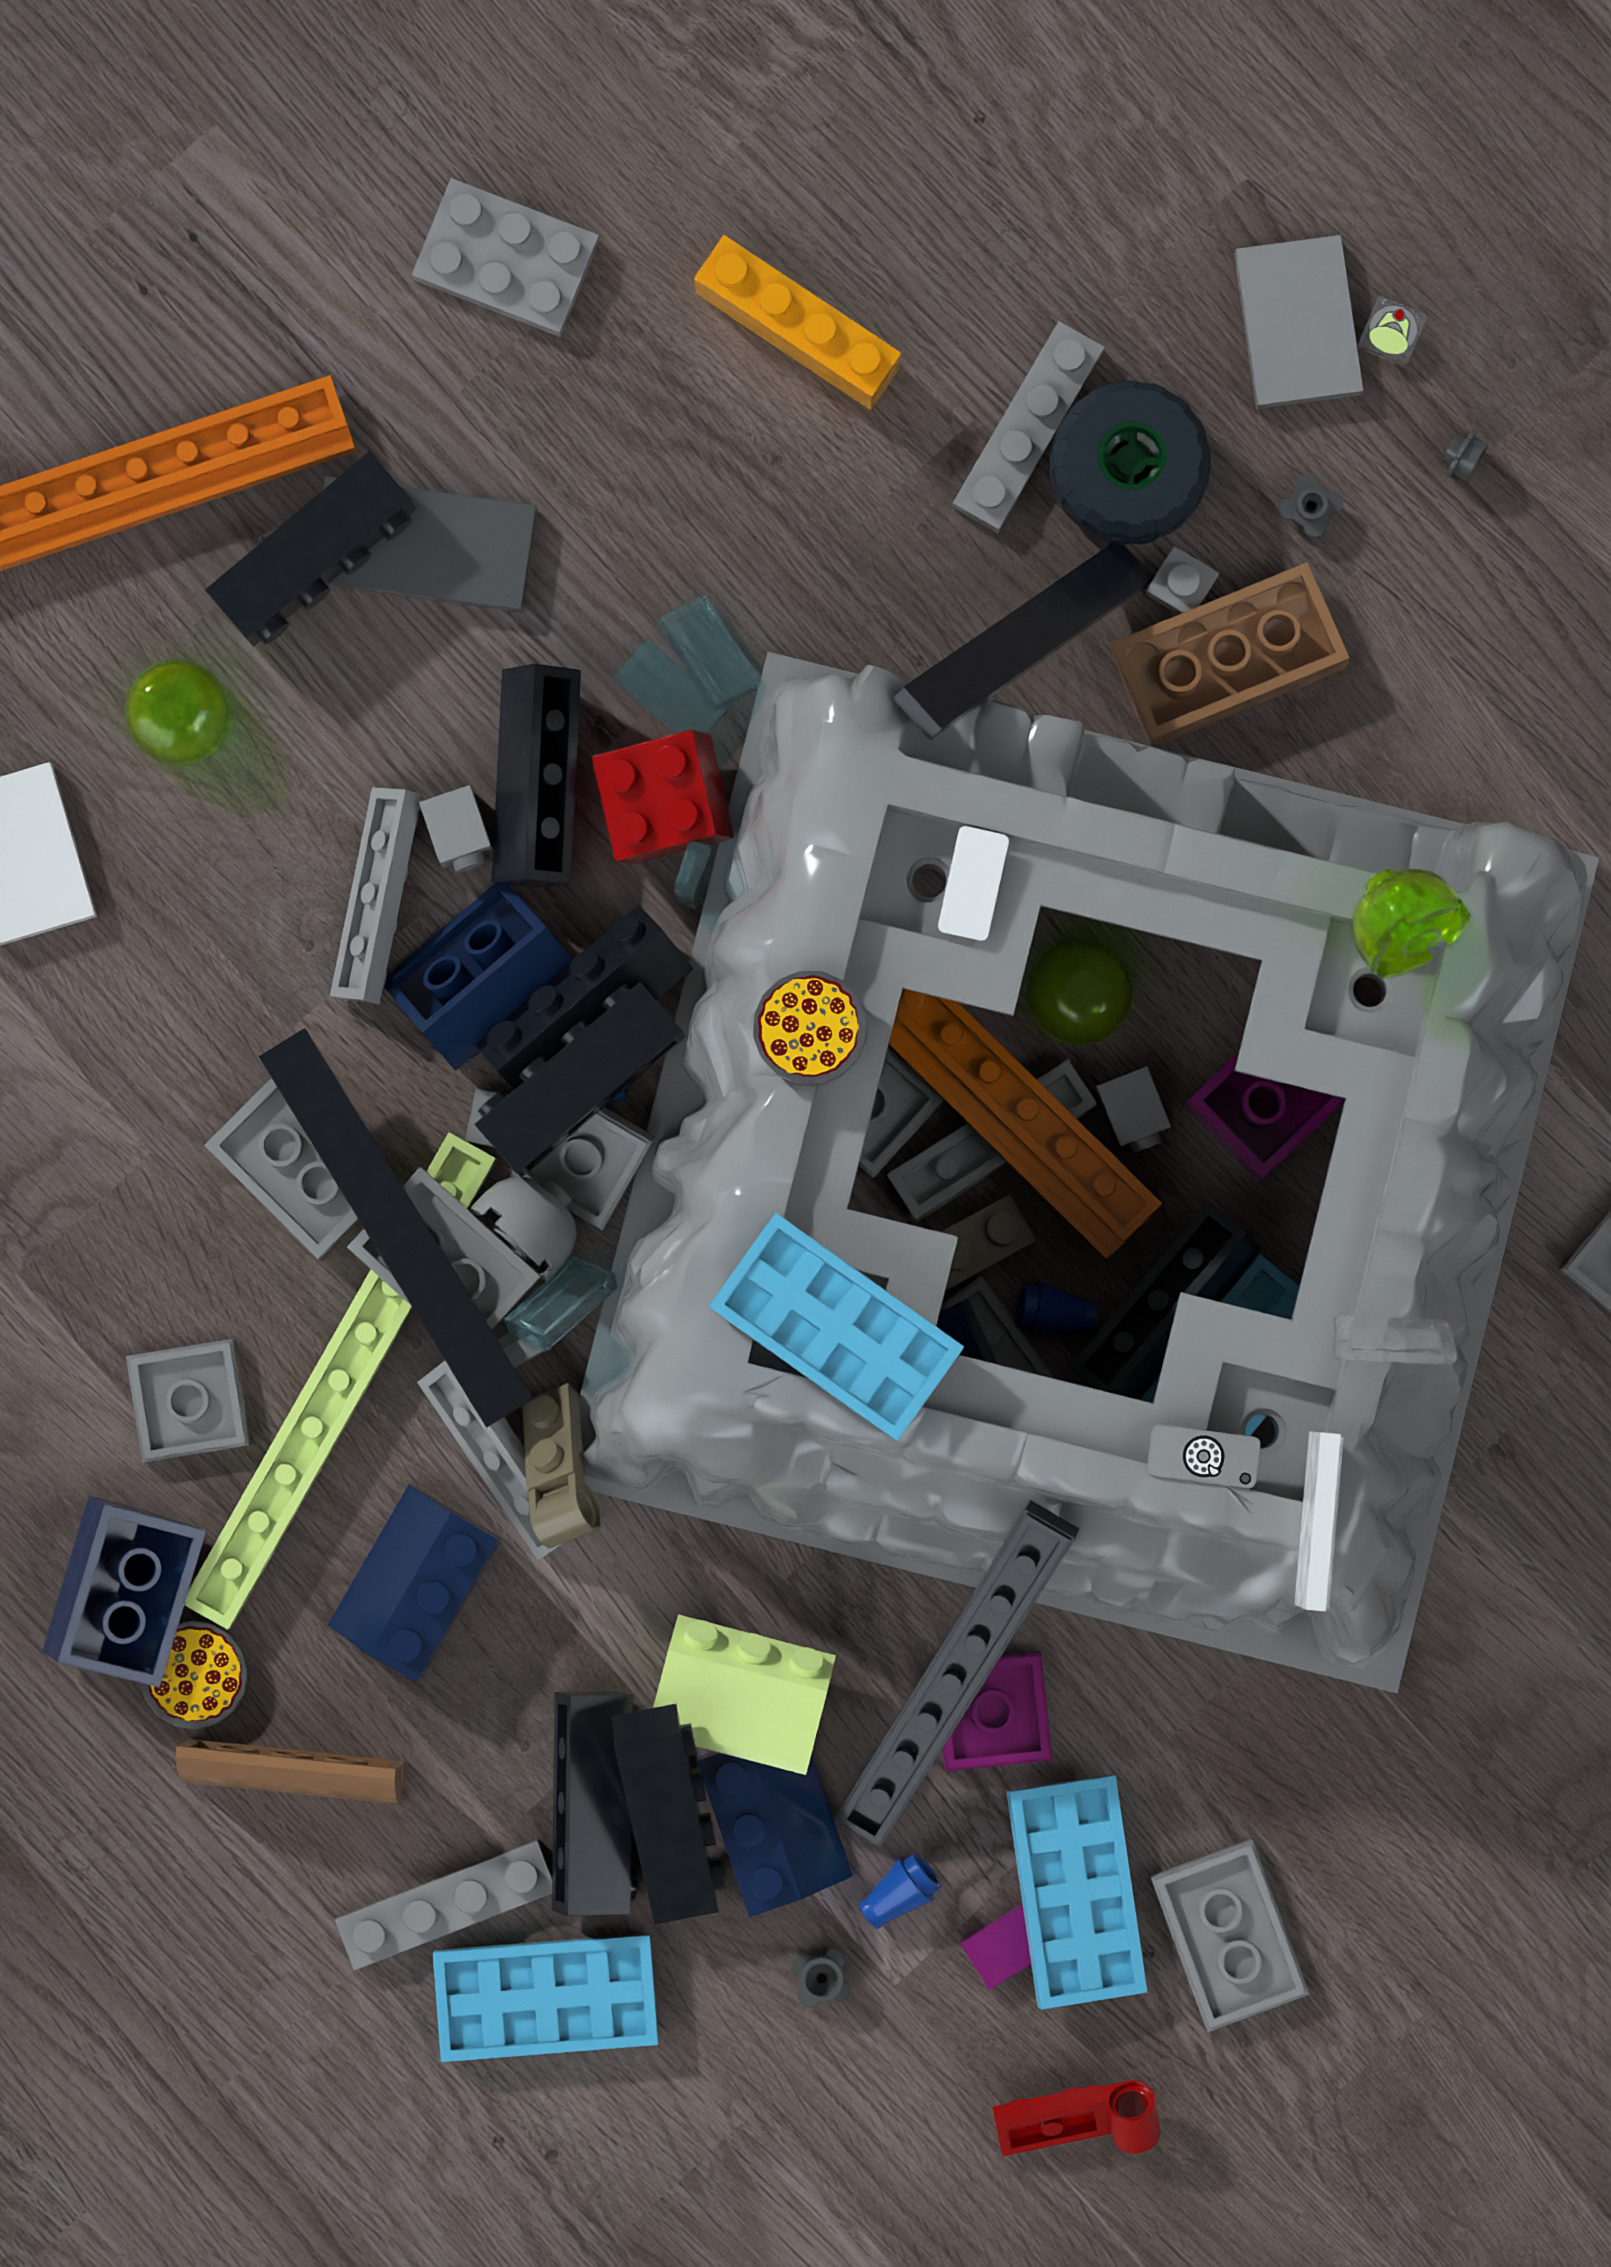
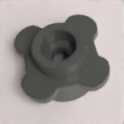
(1310, 521)
(833, 1988)

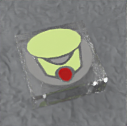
(1392, 331)

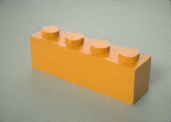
(797, 322)

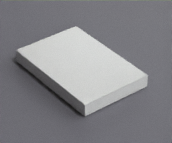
(39, 858)
(1319, 1521)

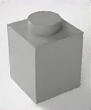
(457, 829)
(1133, 1110)

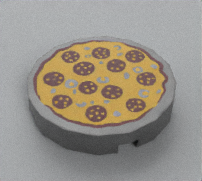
(810, 1028)
(202, 1677)

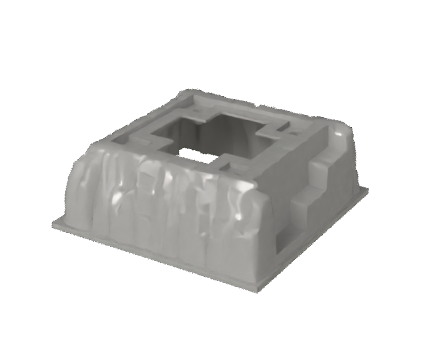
(1412, 1222)

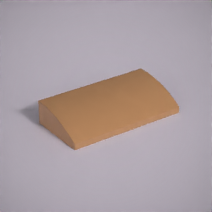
(1229, 655)
(290, 1771)

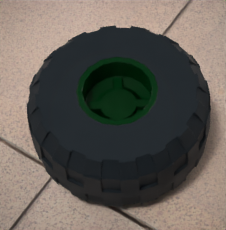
(1130, 462)

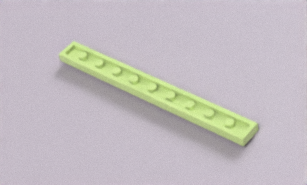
(318, 1418)

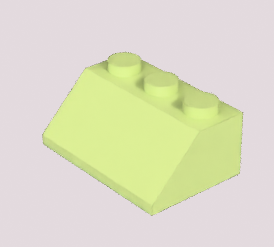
(746, 1692)

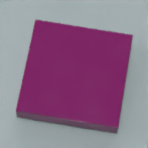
(1005, 1719)

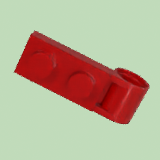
(1081, 2115)

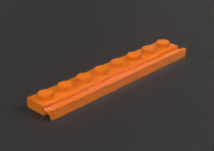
(172, 471)
(1021, 1121)

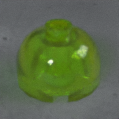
(178, 712)
(1404, 918)
(1079, 992)

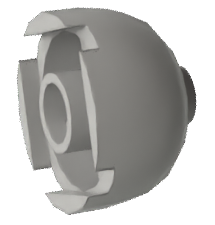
(530, 1221)

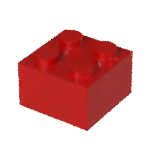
(662, 796)

